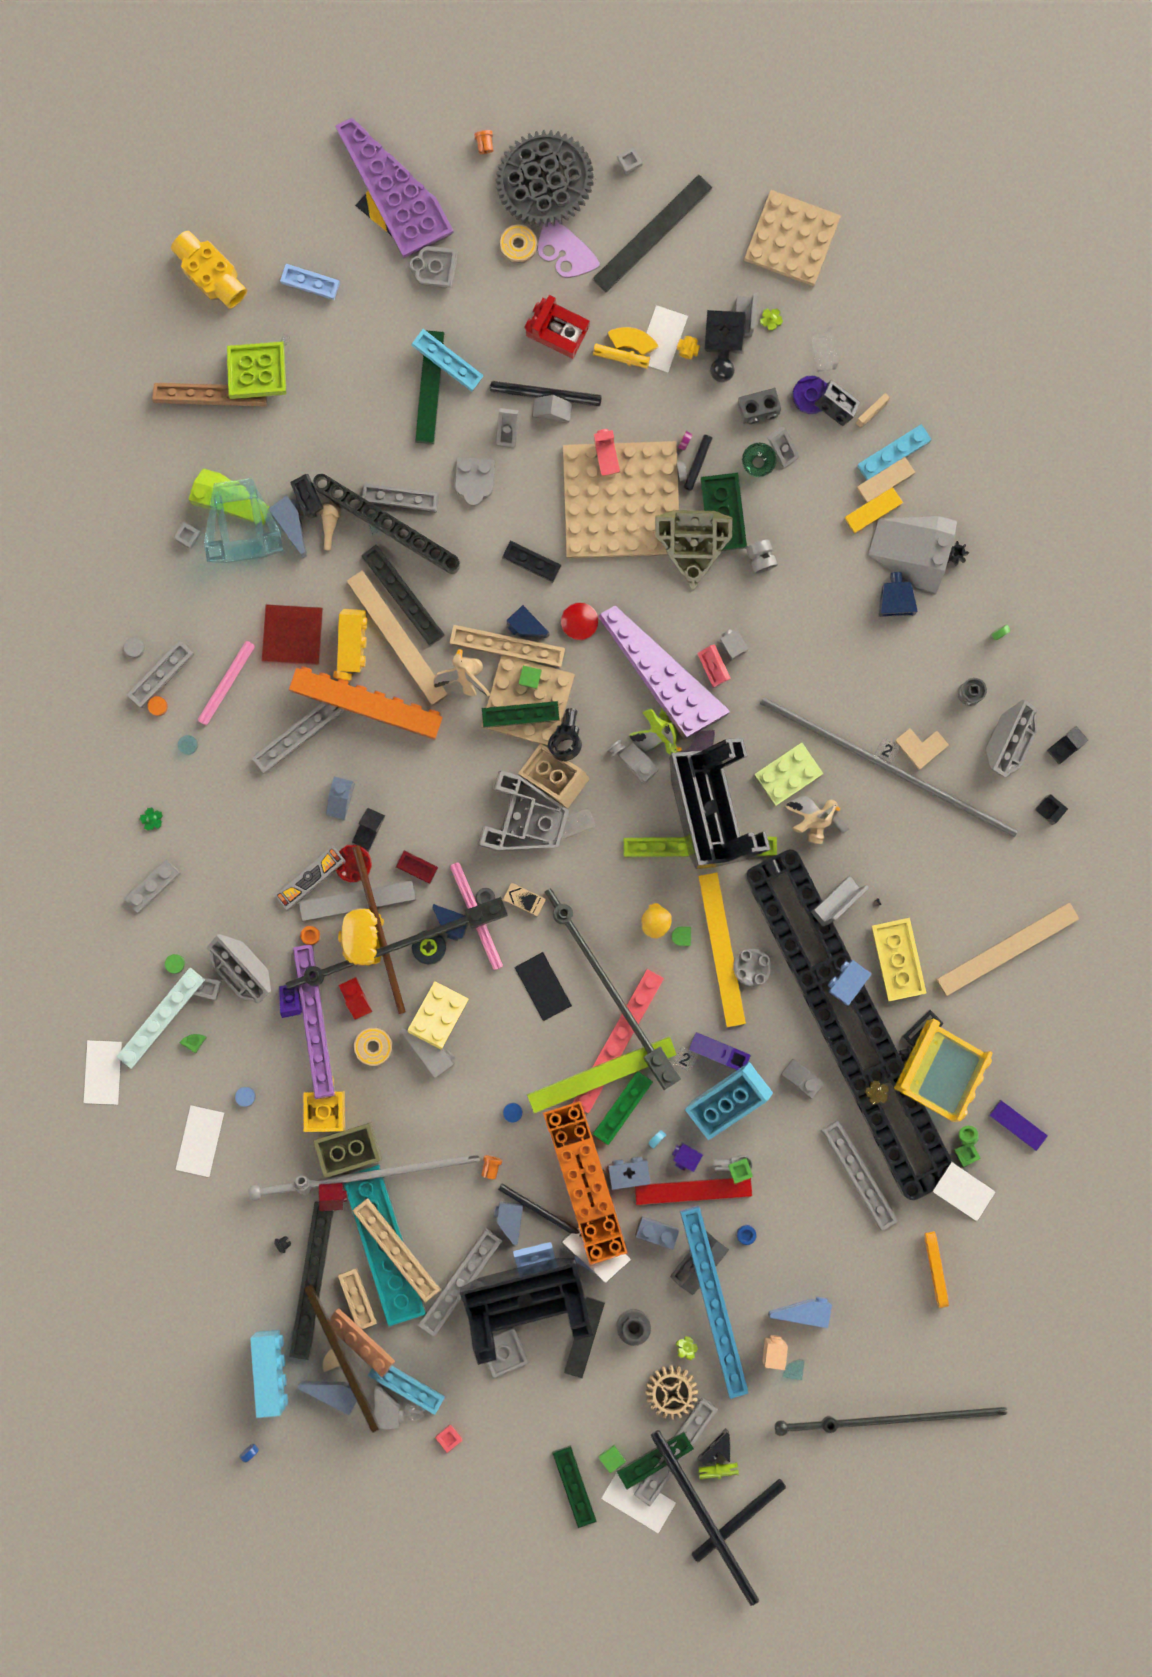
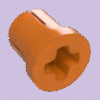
(484, 141)
(491, 1166)

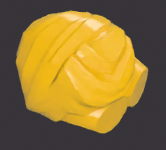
(656, 921)

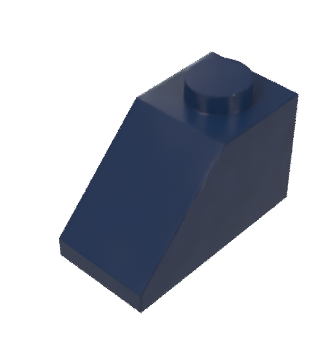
(526, 625)
(445, 916)

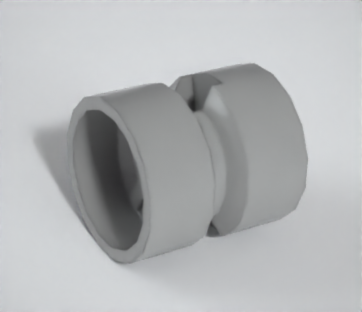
(759, 550)

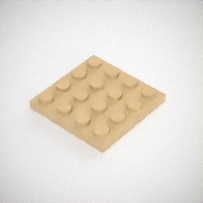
(792, 238)
(506, 691)

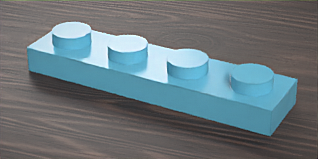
(447, 360)
(894, 452)
(410, 1388)

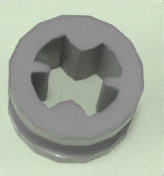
(616, 748)

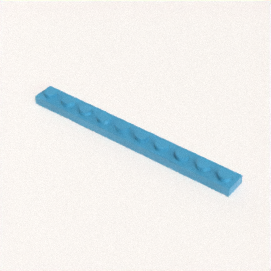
(714, 1302)

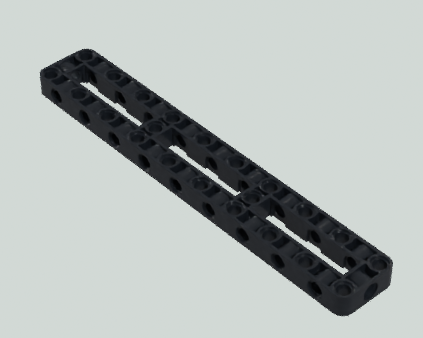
(833, 1031)

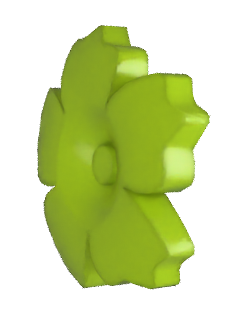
(771, 319)
(686, 1348)

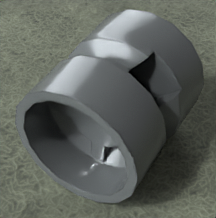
(972, 691)

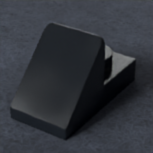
(1067, 745)
(368, 828)
(721, 1445)

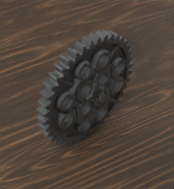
(558, 150)

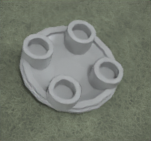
(752, 967)

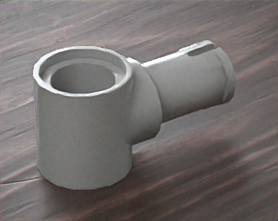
(724, 1163)

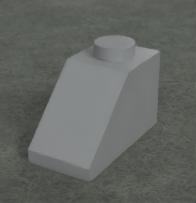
(639, 763)
(387, 1410)

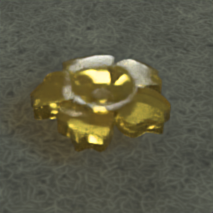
(877, 1092)

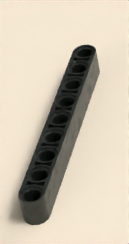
(380, 516)

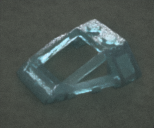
(259, 547)

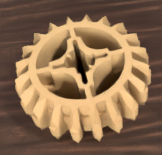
(667, 1399)

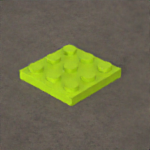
(256, 370)

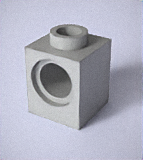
(733, 644)

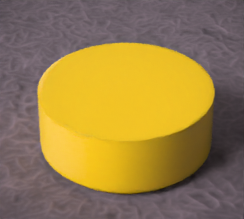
(342, 675)

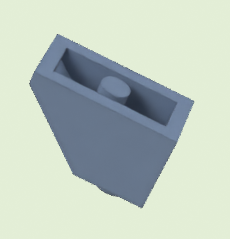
(339, 797)
(509, 1219)

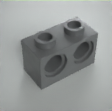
(757, 401)

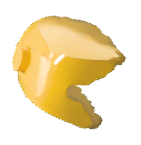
(359, 937)

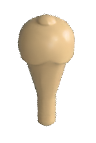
(329, 519)

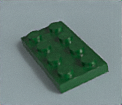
(723, 495)

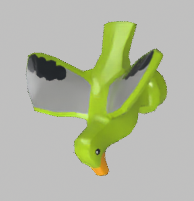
(660, 731)

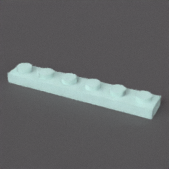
(160, 1018)

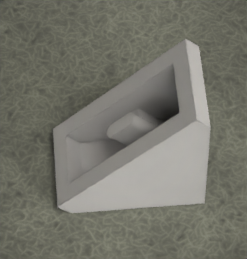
(552, 408)

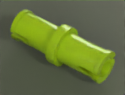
(718, 1471)

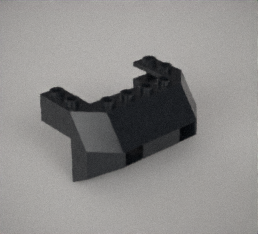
(707, 806)
(522, 1298)

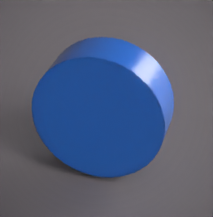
(512, 1112)
(746, 1234)
(249, 1453)

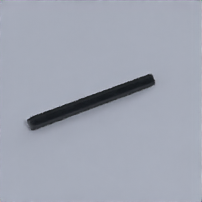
(533, 391)
(741, 1518)

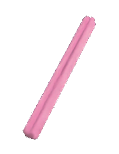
(470, 902)

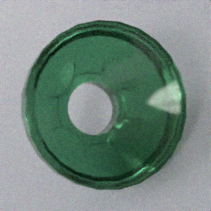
(762, 451)

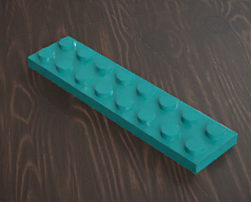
(396, 1294)

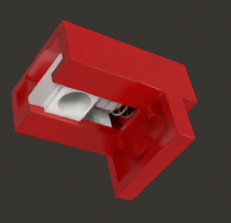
(544, 315)

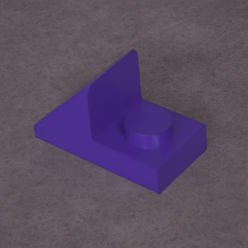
(289, 1001)

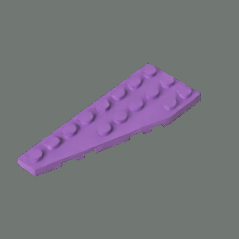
(403, 202)

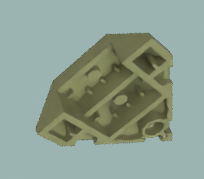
(693, 539)

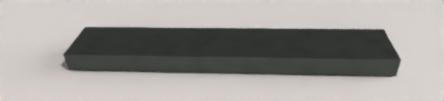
(402, 595)

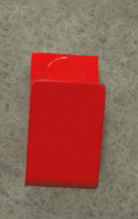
(355, 998)

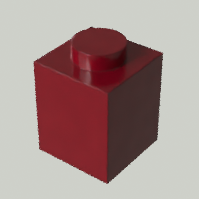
(331, 1197)

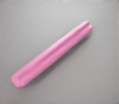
(226, 683)

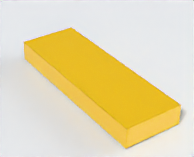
(873, 510)

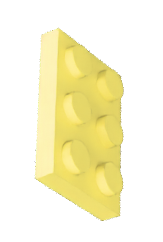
(437, 1015)

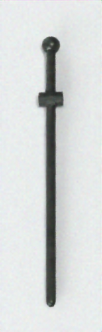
(782, 1427)

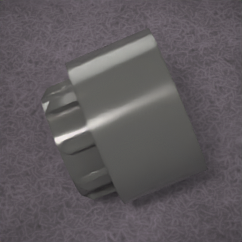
(633, 1316)

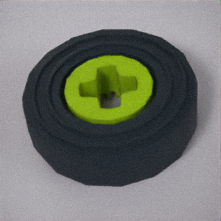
(434, 955)

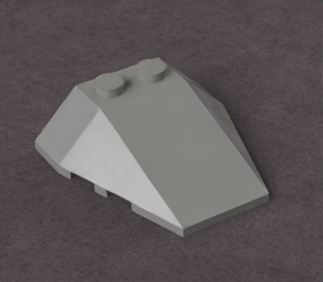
(915, 547)

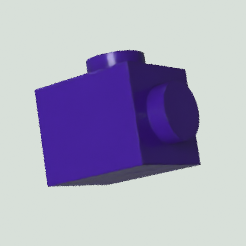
(686, 1157)

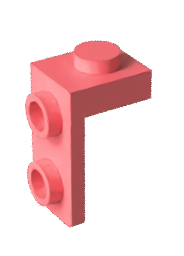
(606, 452)

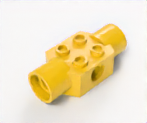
(209, 269)

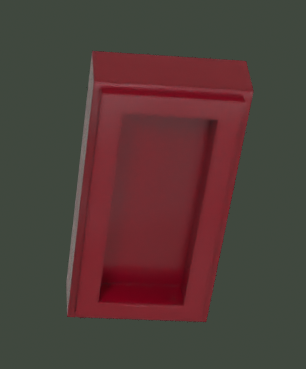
(417, 867)

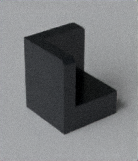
(1051, 809)

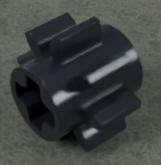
(960, 557)

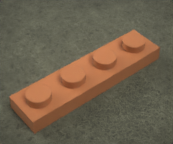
(361, 1343)

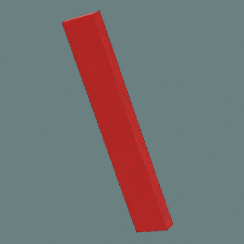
(692, 1191)

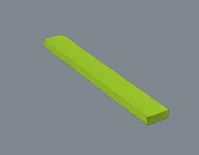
(670, 847)
(595, 1077)

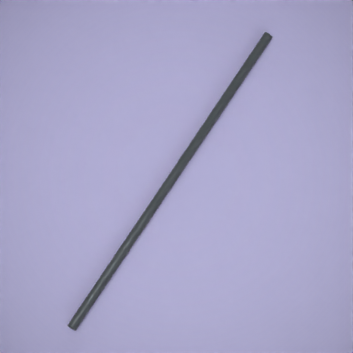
(889, 767)

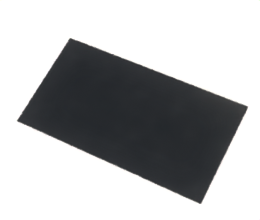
(543, 986)

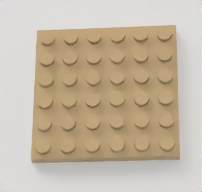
(618, 510)

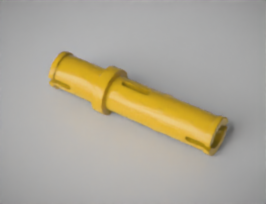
(621, 356)

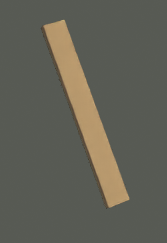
(396, 637)
(1007, 949)

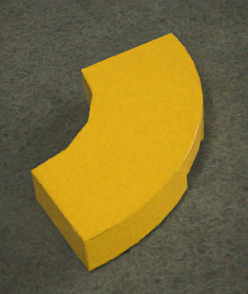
(632, 338)

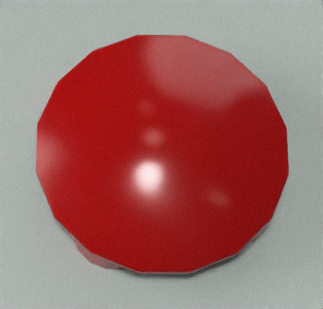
(579, 621)
(348, 870)

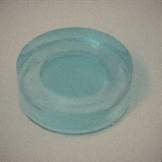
(187, 744)

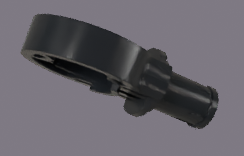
(567, 731)

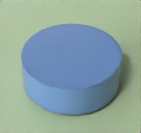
(245, 1096)

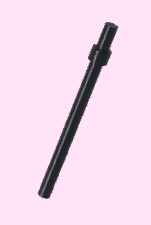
(538, 1209)

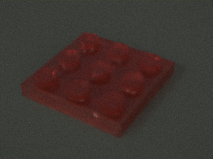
(292, 634)

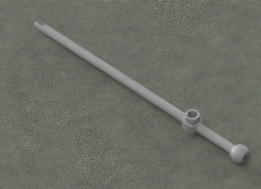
(304, 1185)

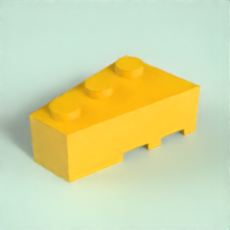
(351, 640)

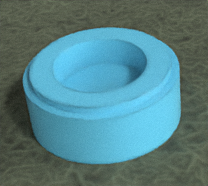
(657, 1139)

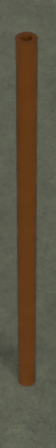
(380, 934)

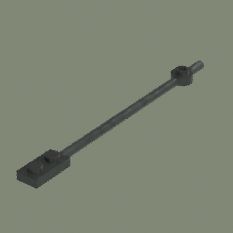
(476, 917)
(655, 1059)

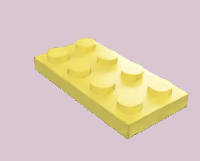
(898, 959)

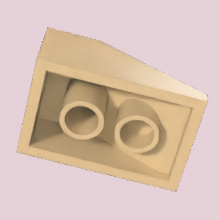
(553, 777)

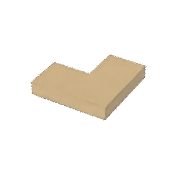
(921, 752)

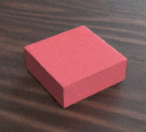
(448, 1438)

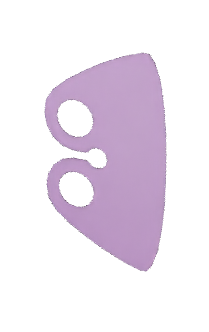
(576, 251)

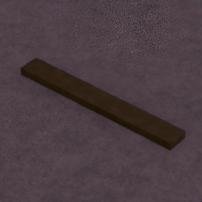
(342, 1358)

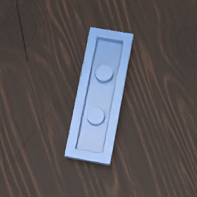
(310, 281)

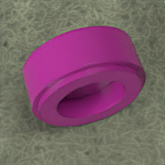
(685, 440)

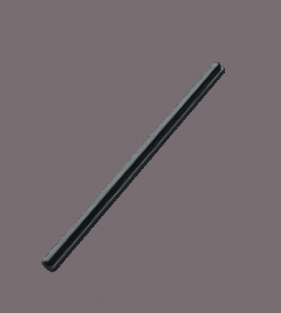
(705, 1518)

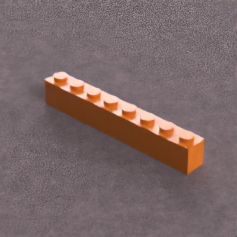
(365, 703)

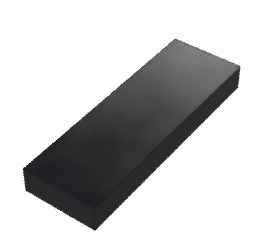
(531, 561)

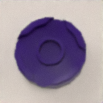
(807, 392)

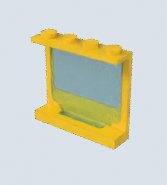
(943, 1072)

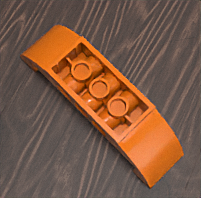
(585, 1182)

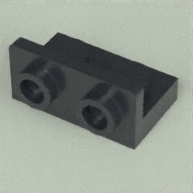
(837, 403)

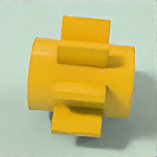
(688, 347)

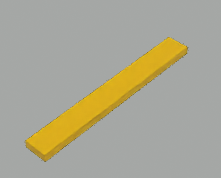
(721, 949)

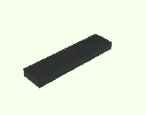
(581, 1348)

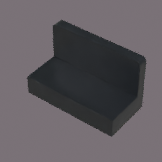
(306, 495)

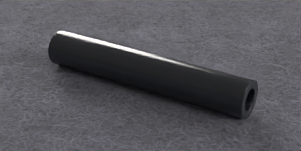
(698, 462)

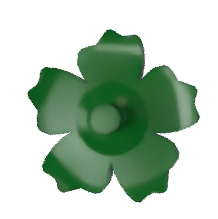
(151, 819)

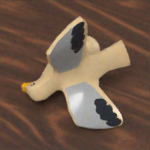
(464, 672)
(814, 817)

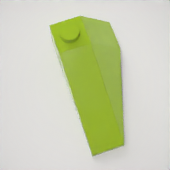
(202, 493)

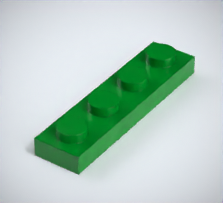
(622, 1107)

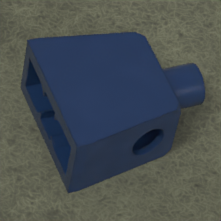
(897, 597)

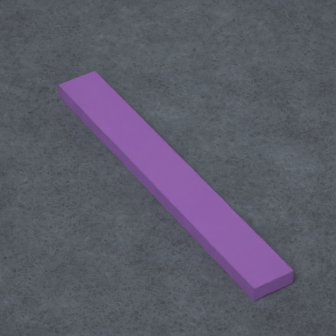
(314, 1025)

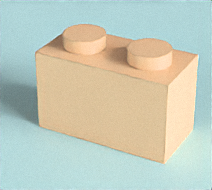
(774, 1352)

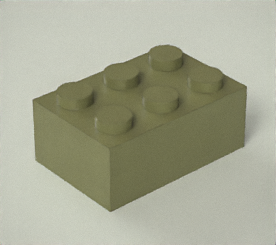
(347, 1150)

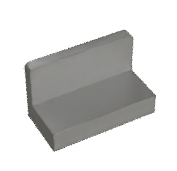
(748, 305)

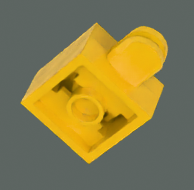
(324, 1113)

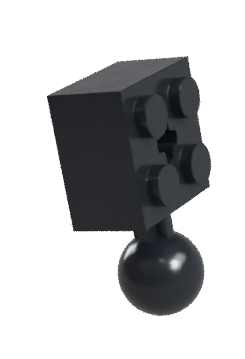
(722, 368)

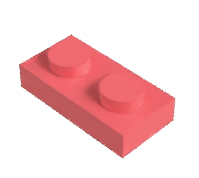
(713, 665)

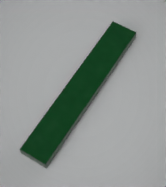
(429, 397)

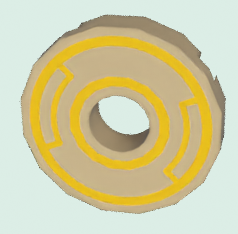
(514, 233)
(383, 1052)

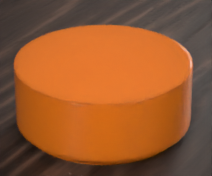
(157, 706)
(310, 935)

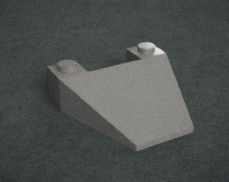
(530, 820)

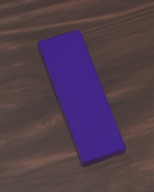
(1018, 1125)

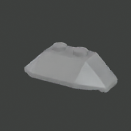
(1012, 738)
(239, 968)

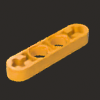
(936, 1269)

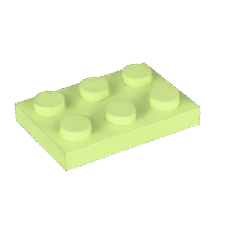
(788, 774)

